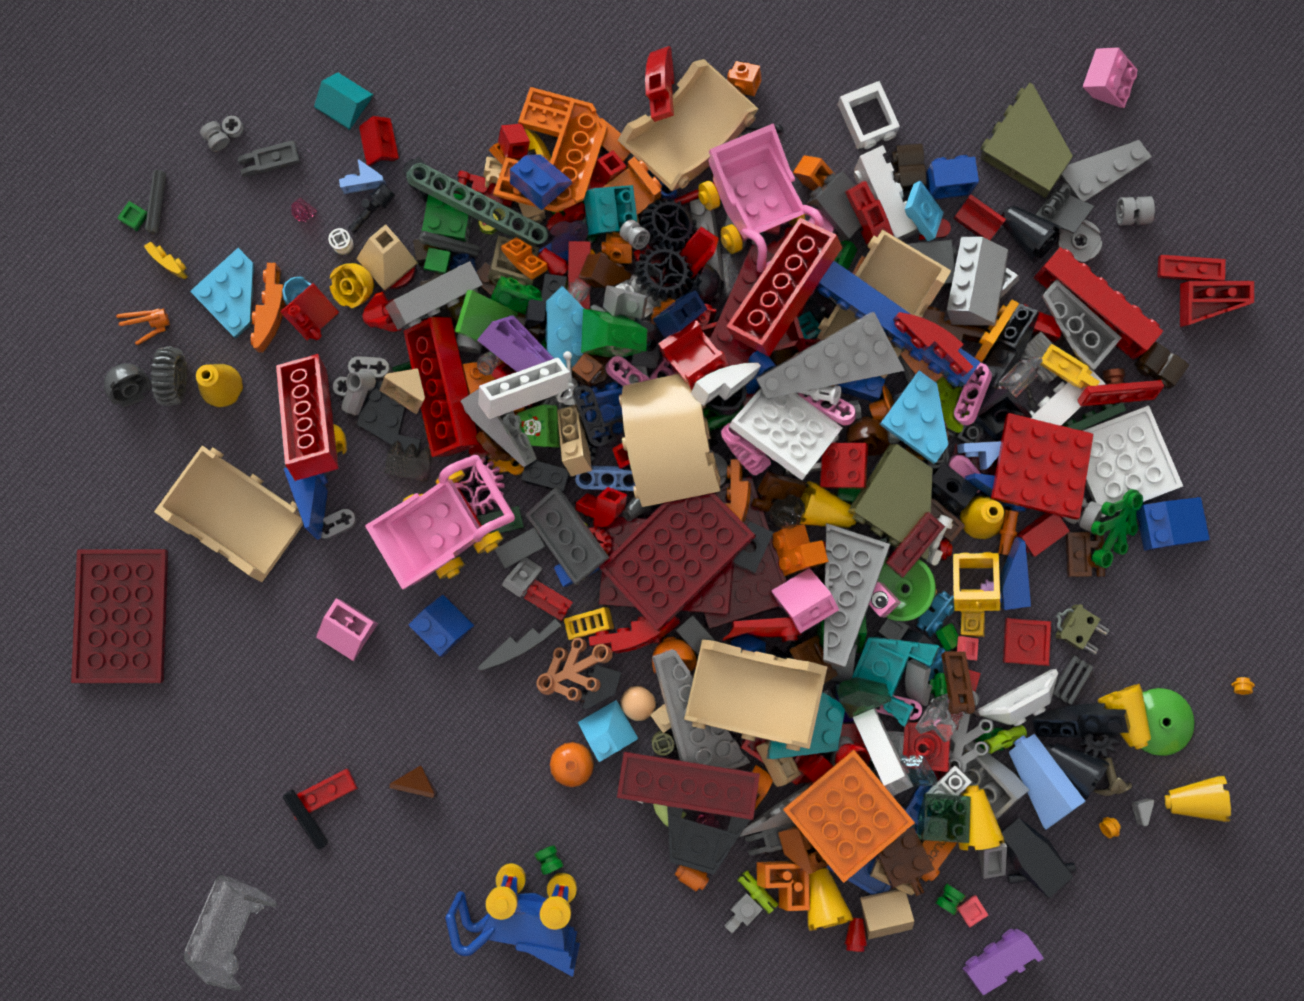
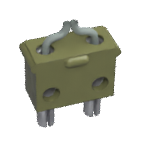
(1076, 626)

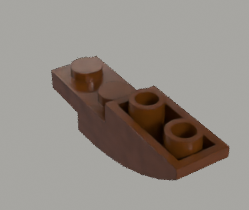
(961, 332)

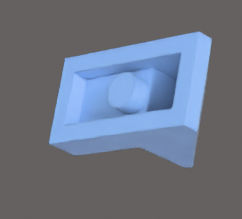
(367, 180)
(985, 451)

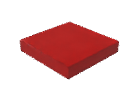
(1027, 642)

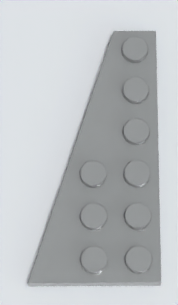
(843, 357)
(851, 579)
(694, 745)

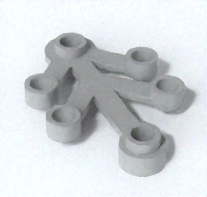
(962, 738)

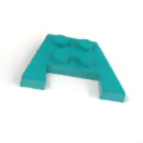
(885, 662)
(825, 733)

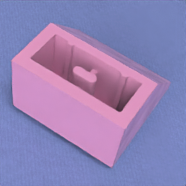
(1110, 77)
(345, 629)

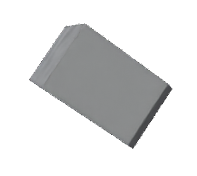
(993, 861)

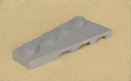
(1100, 171)

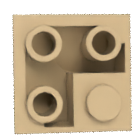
(386, 258)

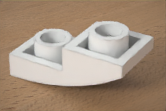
(951, 783)

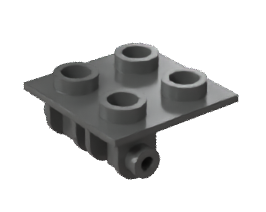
(1065, 209)

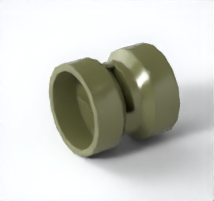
(661, 740)

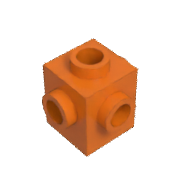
(745, 77)
(617, 248)

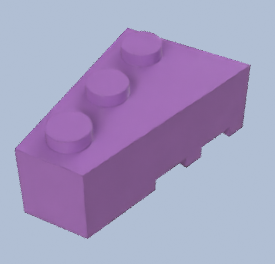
(514, 344)
(1001, 960)

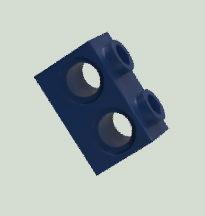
(680, 314)

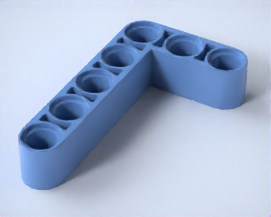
(598, 483)

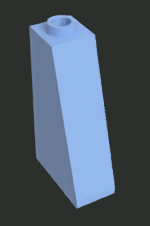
(1047, 784)

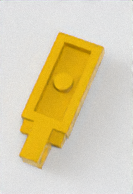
(1068, 367)

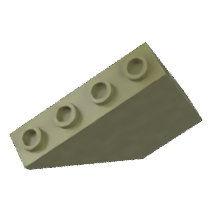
(1028, 144)
(895, 496)

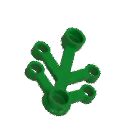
(1129, 504)

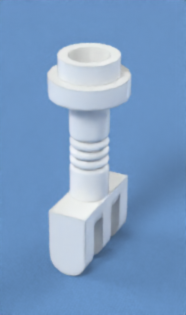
(934, 553)

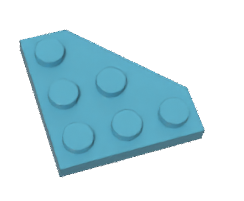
(229, 292)
(564, 326)
(919, 418)

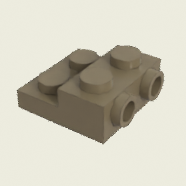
(501, 265)

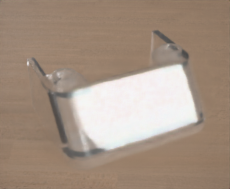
(220, 928)

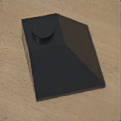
(994, 409)

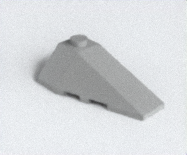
(1083, 329)
(503, 429)
(999, 782)
(774, 816)

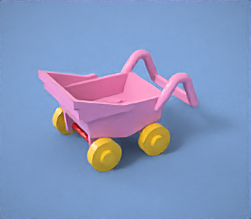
(754, 190)
(436, 527)

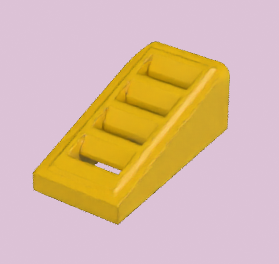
(606, 617)

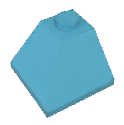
(607, 730)

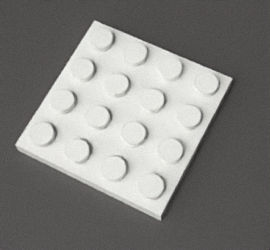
(786, 430)
(1129, 456)

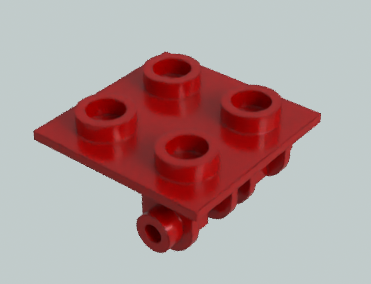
(310, 312)

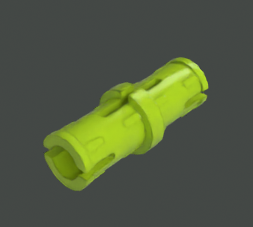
(1005, 738)
(757, 892)

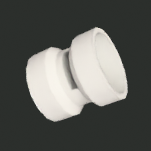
(345, 243)

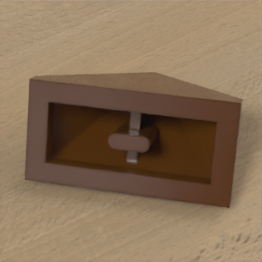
(416, 783)

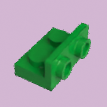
(514, 295)

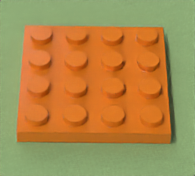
(848, 816)

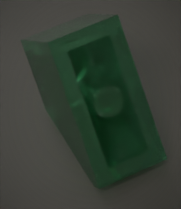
(862, 695)

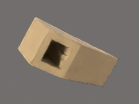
(573, 441)

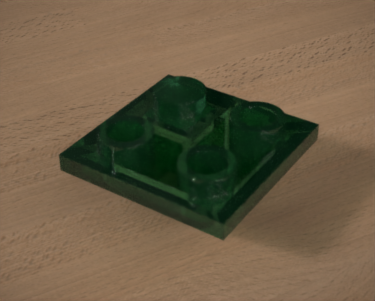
(944, 818)

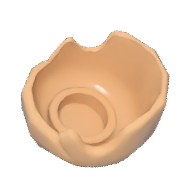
(638, 703)

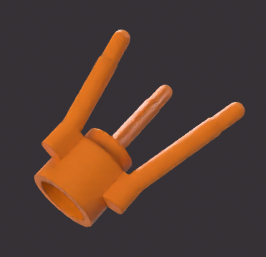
(157, 318)

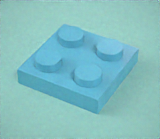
(923, 211)

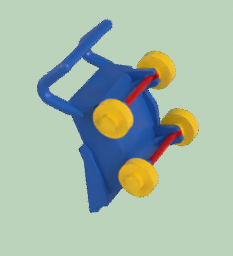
(523, 920)

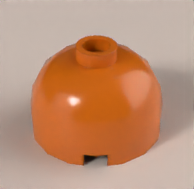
(681, 647)
(571, 764)

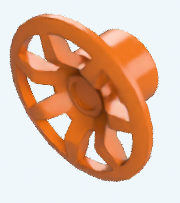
(881, 407)

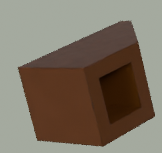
(600, 271)

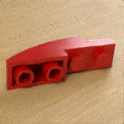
(659, 82)
(868, 211)
(928, 333)
(624, 640)

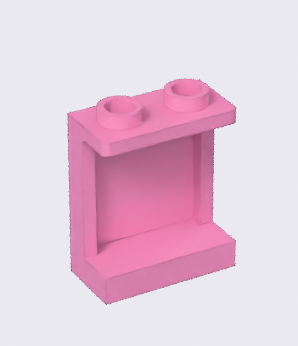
(805, 600)

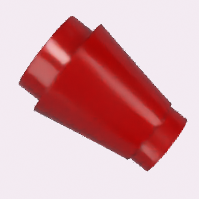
(555, 264)
(856, 936)

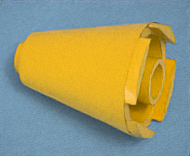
(219, 384)
(824, 508)
(982, 517)
(1132, 701)
(1201, 800)
(984, 827)
(825, 902)

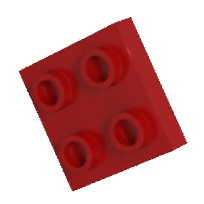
(844, 465)
(927, 744)

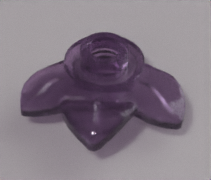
(565, 232)

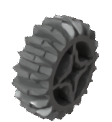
(169, 376)

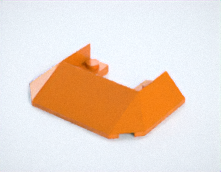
(575, 152)

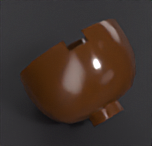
(869, 431)

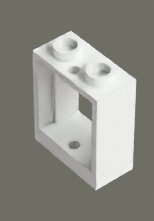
(861, 96)

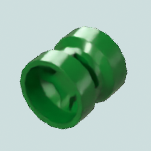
(548, 859)
(954, 895)

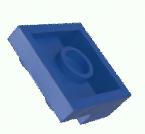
(608, 404)

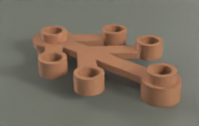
(571, 669)

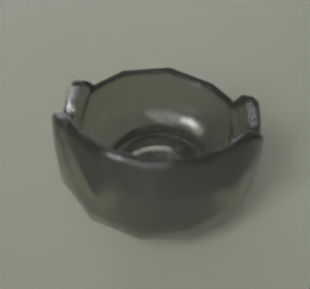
(787, 512)

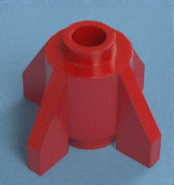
(376, 314)

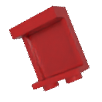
(692, 354)

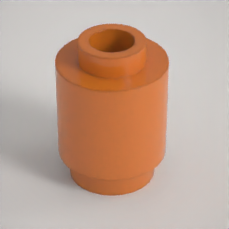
(691, 877)

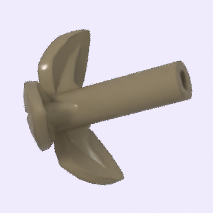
(1116, 785)

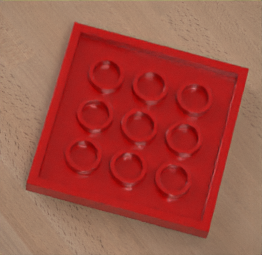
(1042, 466)

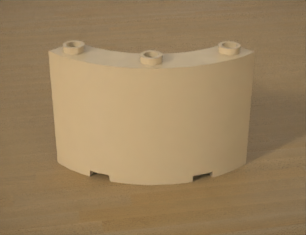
(705, 116)
(898, 274)
(667, 441)
(231, 513)
(755, 694)

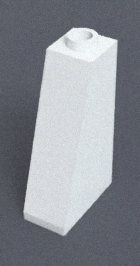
(882, 752)

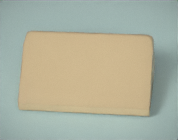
(781, 769)

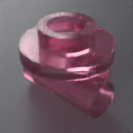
(302, 210)
(708, 819)

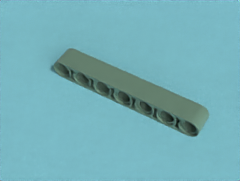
(466, 204)

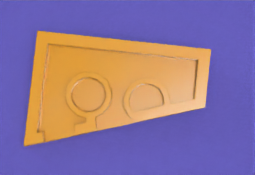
(989, 338)

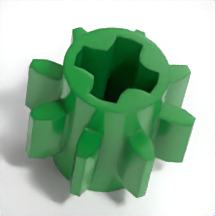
(938, 685)

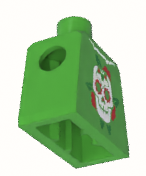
(541, 425)

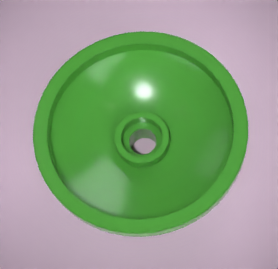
(920, 594)
(1175, 736)

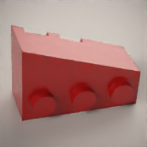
(1210, 298)

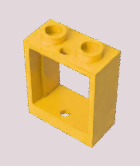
(981, 599)

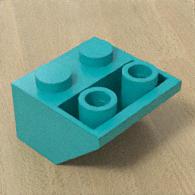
(609, 208)

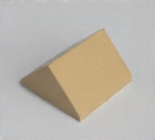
(404, 388)
(886, 913)

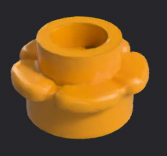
(1243, 686)
(1110, 827)

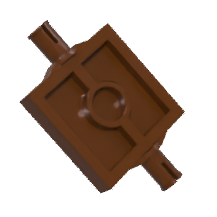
(905, 861)

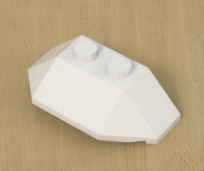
(1022, 701)

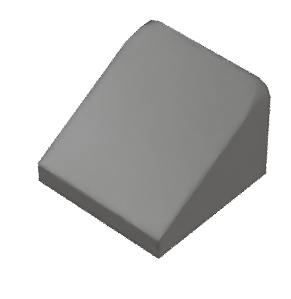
(1142, 811)

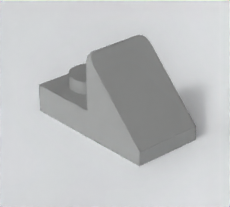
(625, 302)
(522, 577)

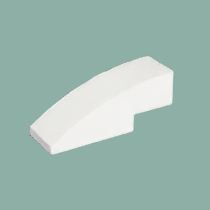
(724, 382)

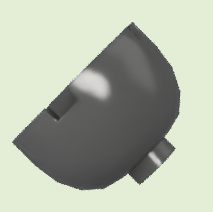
(126, 384)

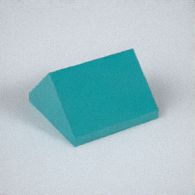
(342, 99)

